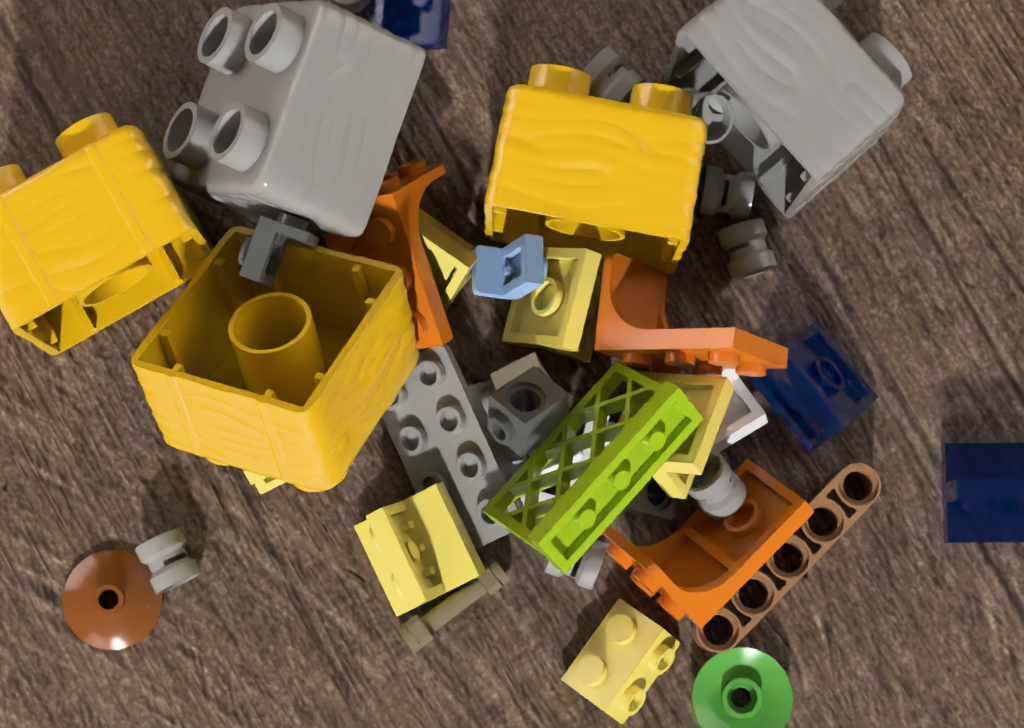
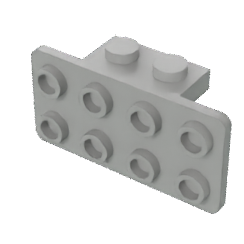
(445, 439)

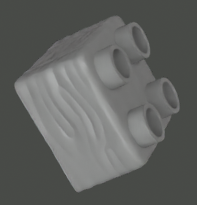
(797, 87)
(294, 114)

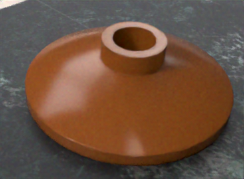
(137, 603)

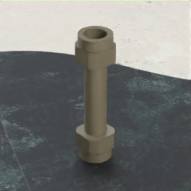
(418, 631)

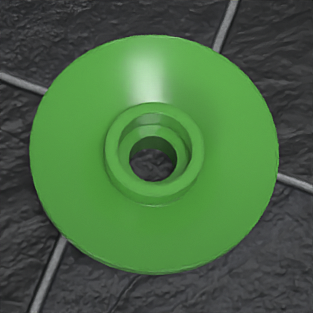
(745, 668)

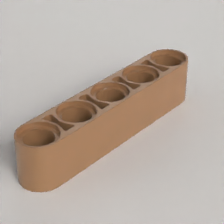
(809, 550)

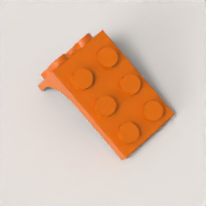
(395, 238)
(636, 330)
(710, 557)

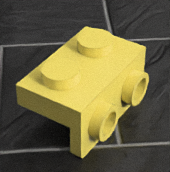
(621, 661)

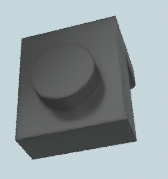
(263, 251)

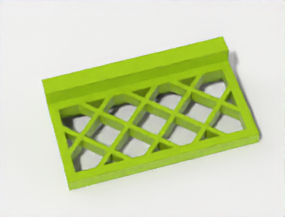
(605, 480)

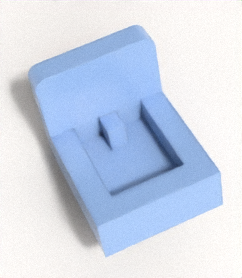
(509, 270)

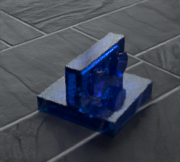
(817, 390)
(983, 492)

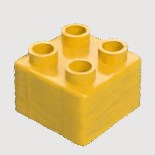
(596, 168)
(92, 235)
(284, 371)

